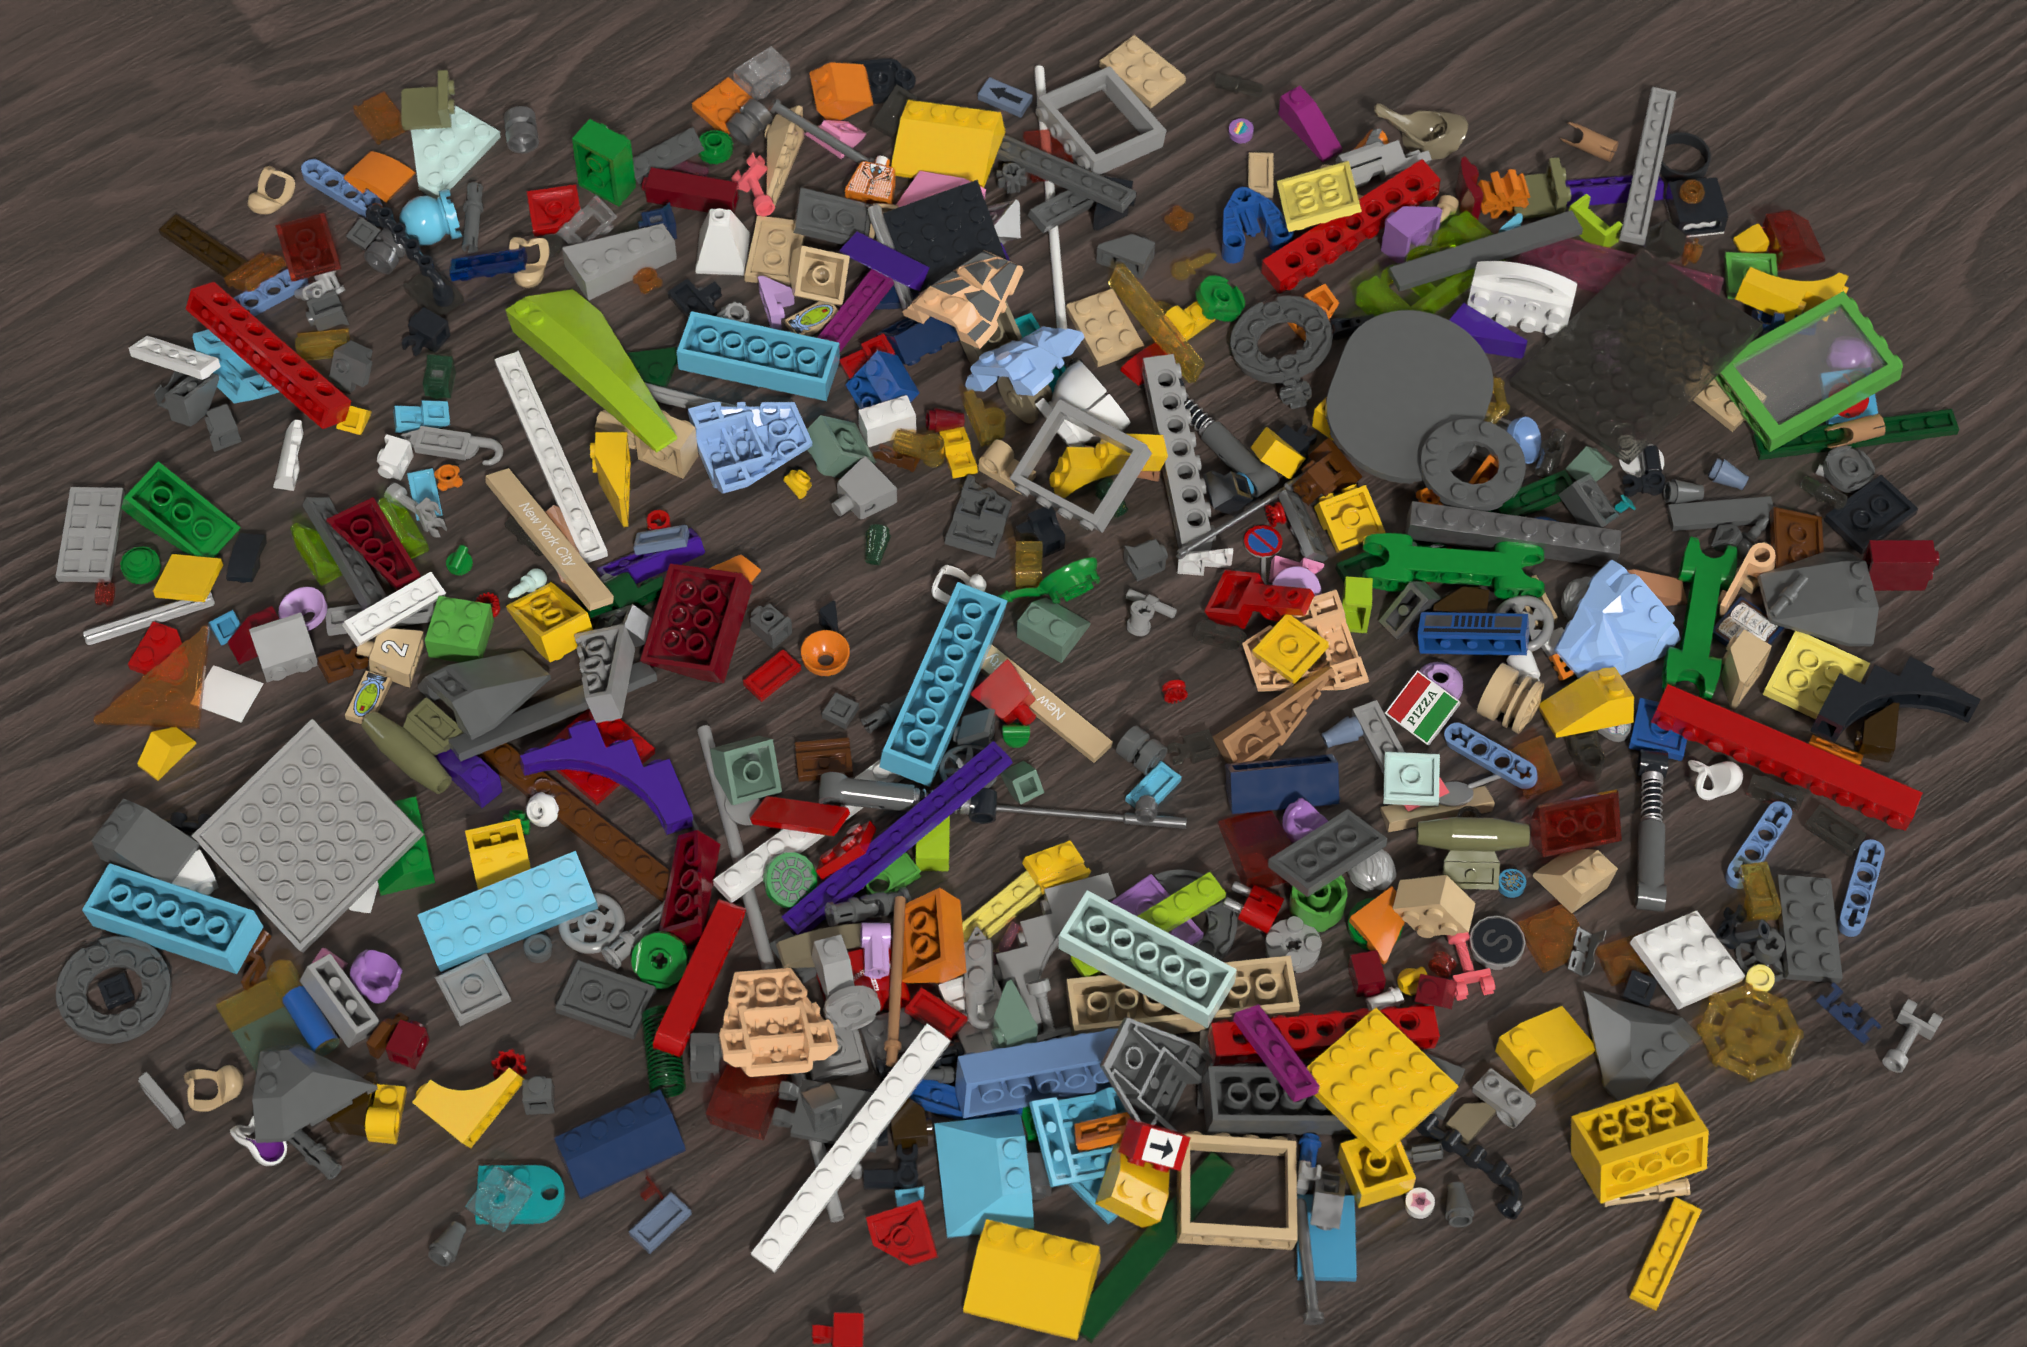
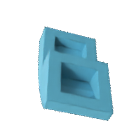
(430, 414)

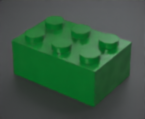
(604, 162)

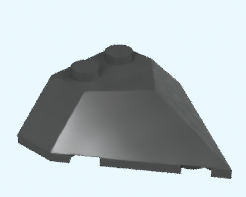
(1634, 1043)
(298, 1090)

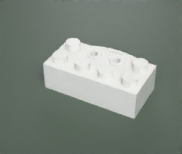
(1522, 296)

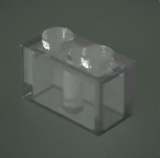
(763, 73)

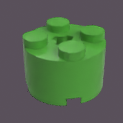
(1322, 907)

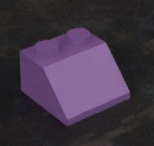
(1409, 229)

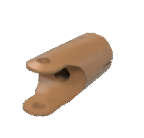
(1594, 143)
(1859, 430)

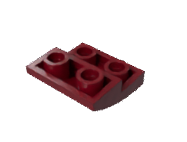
(1467, 190)

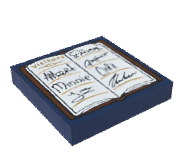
(1748, 617)

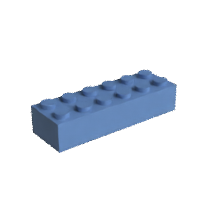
(1032, 1072)

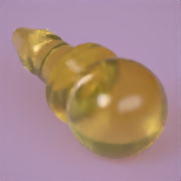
(1182, 269)

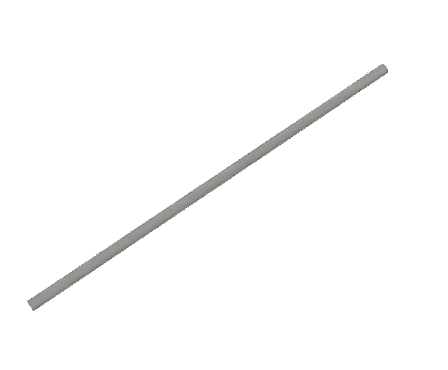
(758, 928)

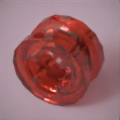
(104, 593)
(1442, 964)

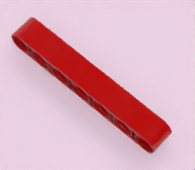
(699, 978)

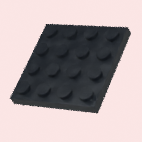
(944, 231)

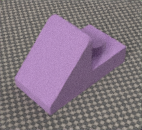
(774, 298)

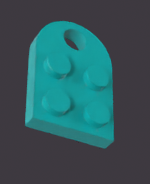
(539, 1178)

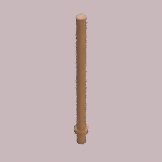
(893, 1044)

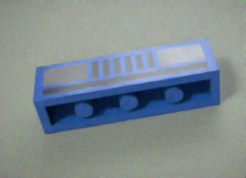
(1473, 633)

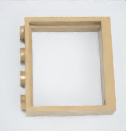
(1235, 1234)

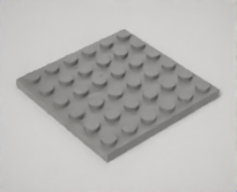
(307, 835)

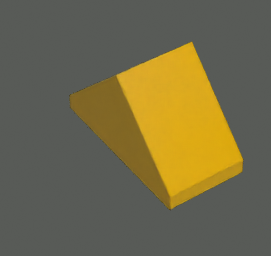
(1277, 453)
(164, 750)

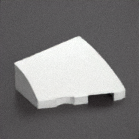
(288, 464)
(1195, 561)

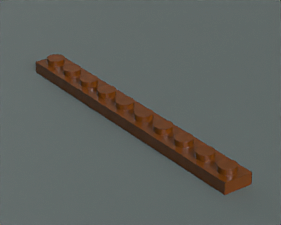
(583, 822)

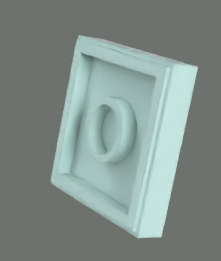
(1411, 779)

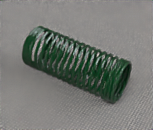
(666, 1061)

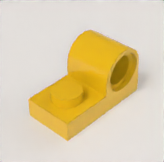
(1188, 321)
(385, 1116)

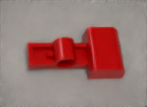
(1245, 592)

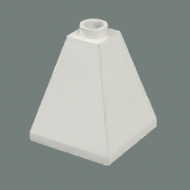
(722, 244)

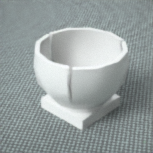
(1082, 390)

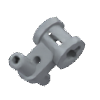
(323, 284)
(1143, 610)

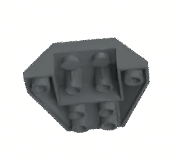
(485, 689)

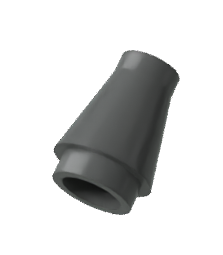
(1681, 492)
(1458, 1207)
(446, 1246)

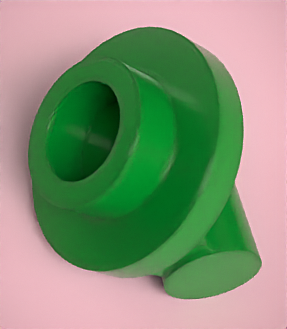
(460, 561)
(1016, 734)
(516, 814)

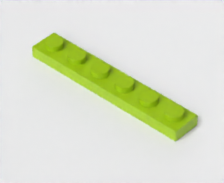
(1173, 911)

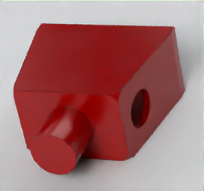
(1006, 694)

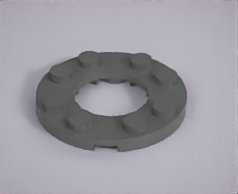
(1262, 316)
(1464, 495)
(1221, 920)
(110, 953)

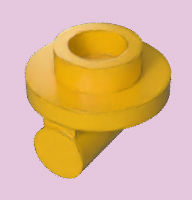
(798, 482)
(1409, 979)

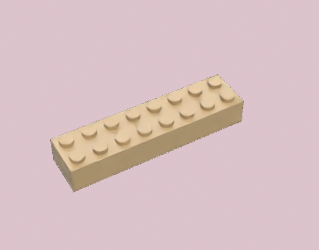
(1104, 1002)

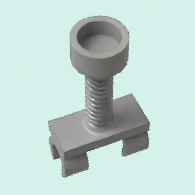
(424, 510)
(1039, 989)
(1895, 1058)

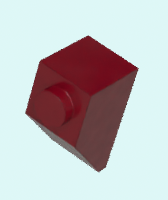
(241, 642)

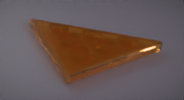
(168, 693)

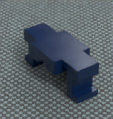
(1849, 1023)

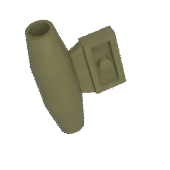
(416, 743)
(1471, 847)

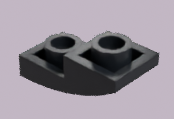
(245, 557)

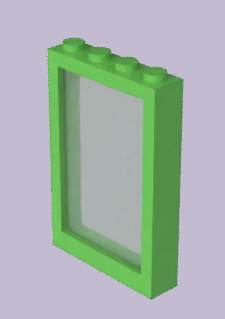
(1809, 371)

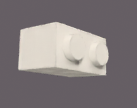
(883, 420)

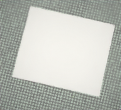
(229, 693)

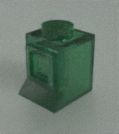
(439, 376)

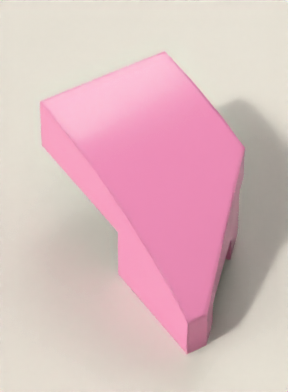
(1279, 563)

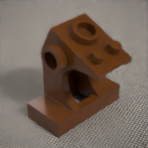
(1321, 478)

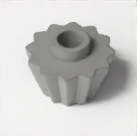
(735, 312)

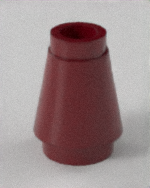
(941, 420)

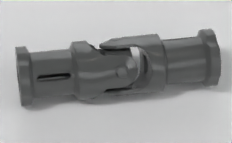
(866, 907)

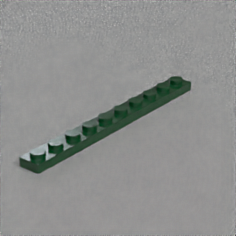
(1527, 501)

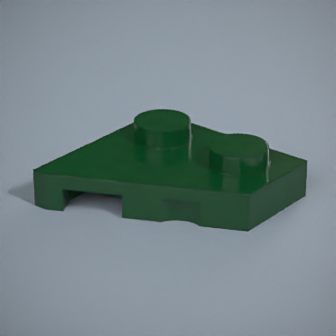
(655, 365)

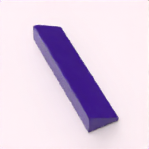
(1606, 189)
(885, 260)
(651, 564)

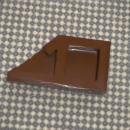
(381, 1036)

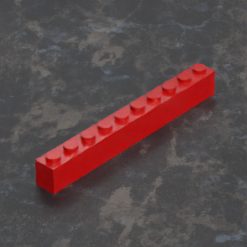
(1787, 758)

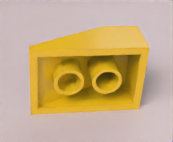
(613, 467)
(550, 620)
(1589, 704)
(1544, 1048)
(1133, 1190)

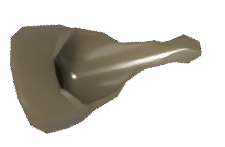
(1428, 130)

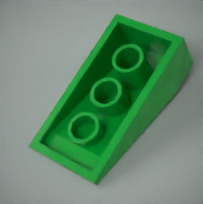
(178, 513)

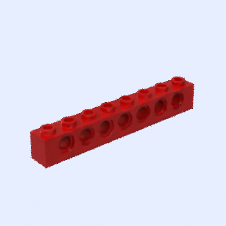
(1316, 240)
(268, 355)
(1227, 1051)

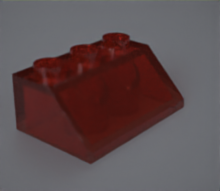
(1576, 823)

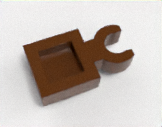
(340, 666)

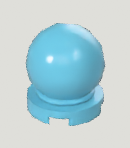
(430, 218)

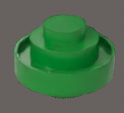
(717, 147)
(140, 565)

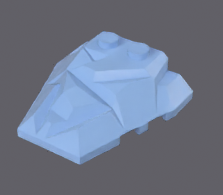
(1025, 361)
(747, 441)
(1616, 625)

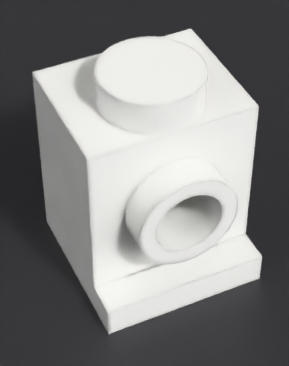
(394, 457)

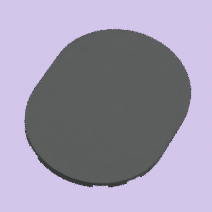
(1399, 385)

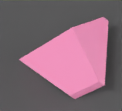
(842, 131)

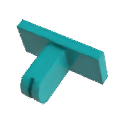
(1625, 504)

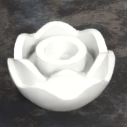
(548, 806)

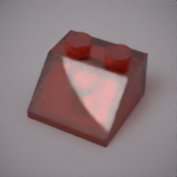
(1791, 240)

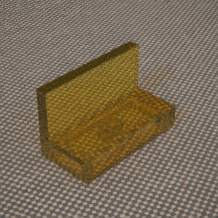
(320, 344)

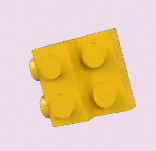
(1349, 517)

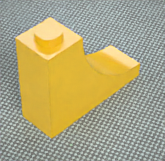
(469, 1111)

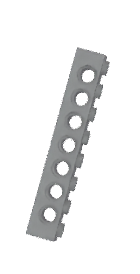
(1159, 370)

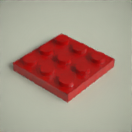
(592, 785)

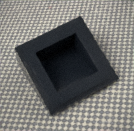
(828, 617)

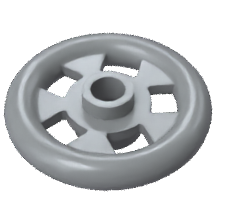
(1541, 613)
(614, 915)

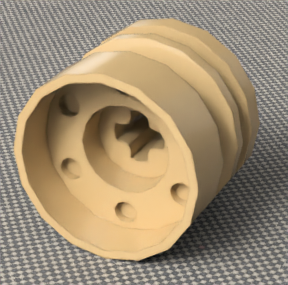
(1510, 698)

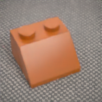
(840, 90)

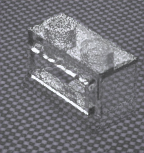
(595, 208)

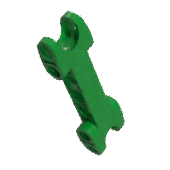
(1453, 566)
(1706, 579)

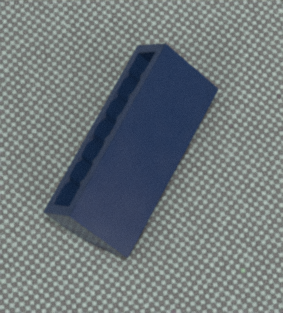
(1280, 782)

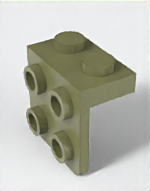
(428, 105)
(1546, 192)

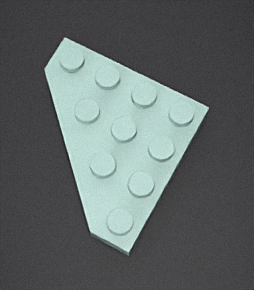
(449, 153)

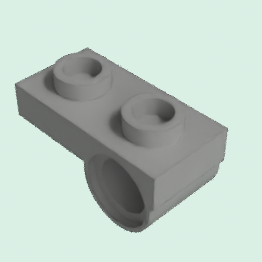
(1508, 1100)

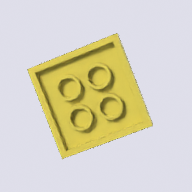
(1318, 196)
(1809, 673)

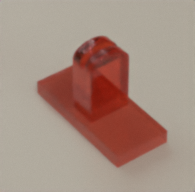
(650, 1191)

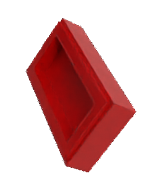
(772, 675)
(936, 1013)

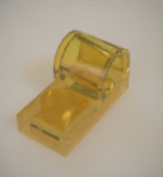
(983, 418)
(1028, 564)
(1761, 895)

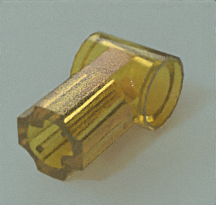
(920, 446)

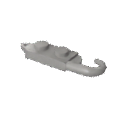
(451, 444)
(979, 977)

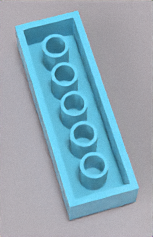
(758, 356)
(507, 911)
(173, 918)

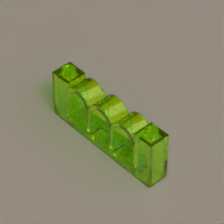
(1378, 298)

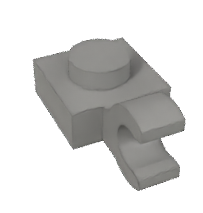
(1306, 1176)

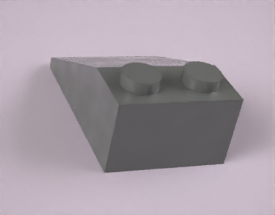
(143, 843)

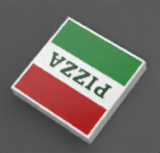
(1423, 708)

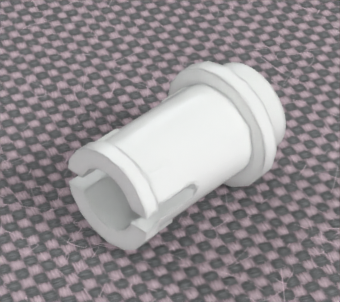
(1392, 997)

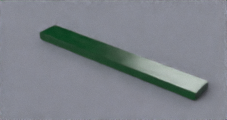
(1897, 429)
(1151, 1248)

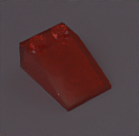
(308, 247)
(1251, 843)
(744, 1102)

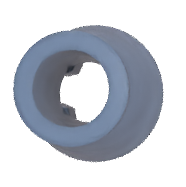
(1726, 474)
(1343, 732)

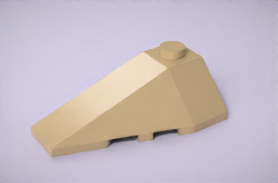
(782, 148)

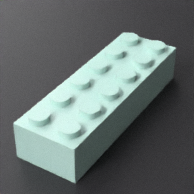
(1147, 959)

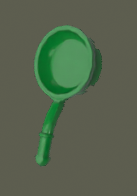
(1065, 582)

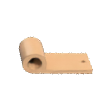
(1758, 561)

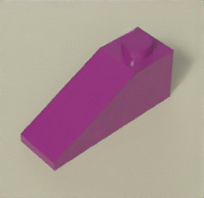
(1307, 121)

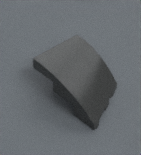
(978, 520)

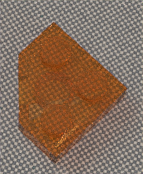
(1550, 936)

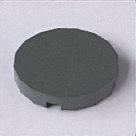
(1848, 469)

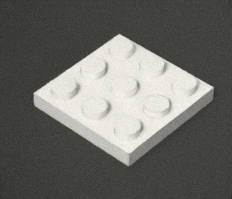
(1687, 959)

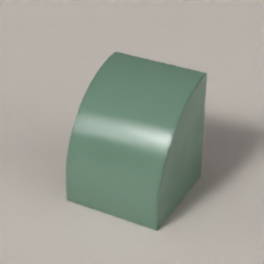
(1589, 462)
(1022, 782)

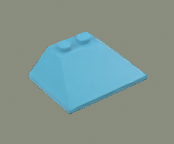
(236, 377)
(1057, 1139)
(984, 1174)

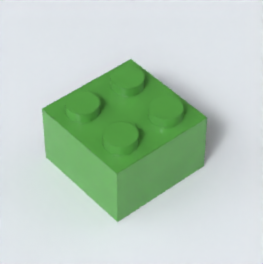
(459, 630)

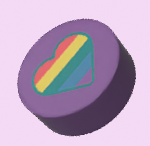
(1241, 130)

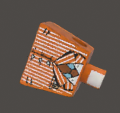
(872, 182)

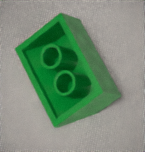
(415, 866)

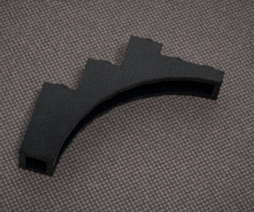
(1912, 689)

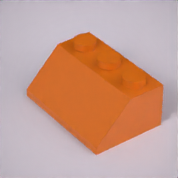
(933, 939)

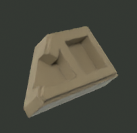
(1471, 1119)

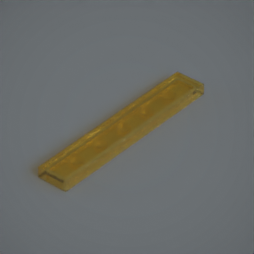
(1156, 322)

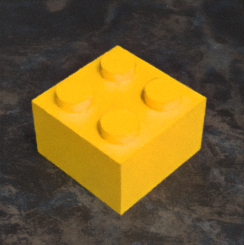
(1375, 1178)

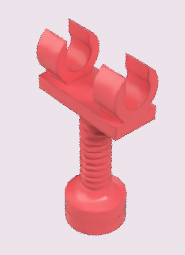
(749, 180)
(1469, 975)

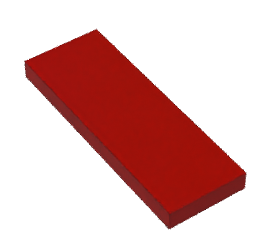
(800, 816)

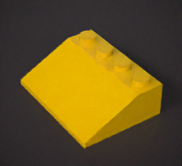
(947, 141)
(1032, 1279)

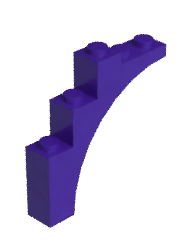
(621, 763)

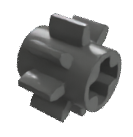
(1011, 178)
(1295, 393)

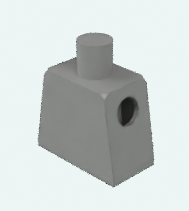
(864, 491)

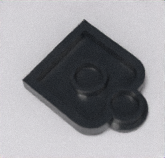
(885, 75)

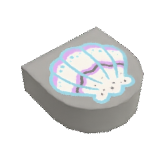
(1616, 733)

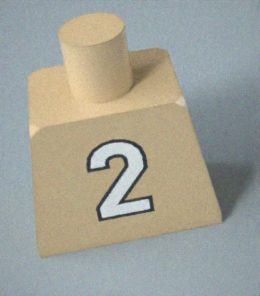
(394, 654)

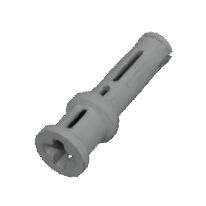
(628, 940)

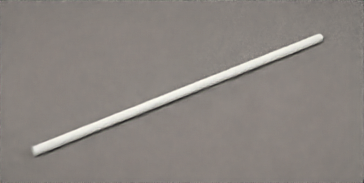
(1053, 233)

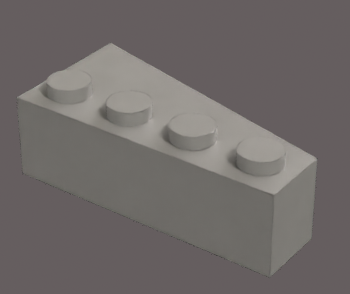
(615, 259)
(606, 669)

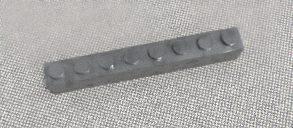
(1486, 529)

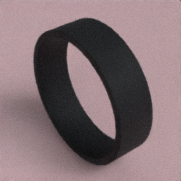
(1694, 141)

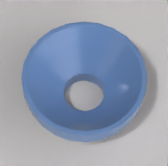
(1527, 435)

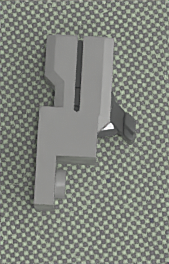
(1379, 159)

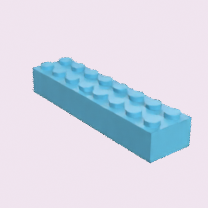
(943, 684)

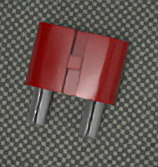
(1259, 907)

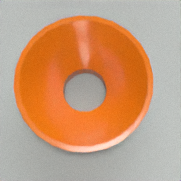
(825, 643)

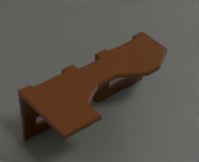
(890, 457)

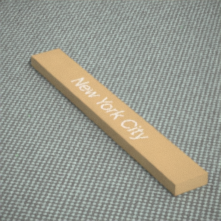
(549, 539)
(1055, 712)

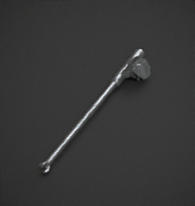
(1288, 486)
(1144, 814)

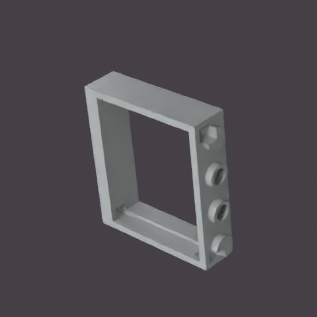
(1128, 103)
(1100, 519)

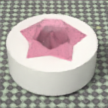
(1419, 1203)

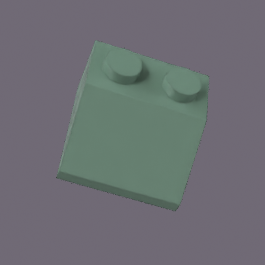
(836, 446)
(1051, 628)
(746, 769)
(1012, 1020)

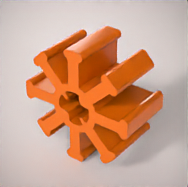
(1504, 193)

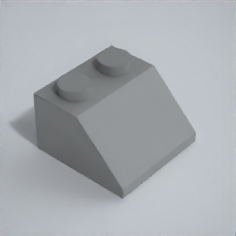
(283, 647)

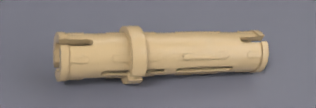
(1665, 1190)

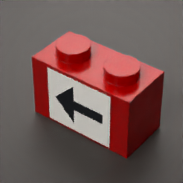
(1154, 1145)

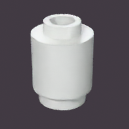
(1526, 666)

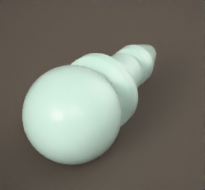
(533, 580)

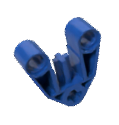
(1246, 207)

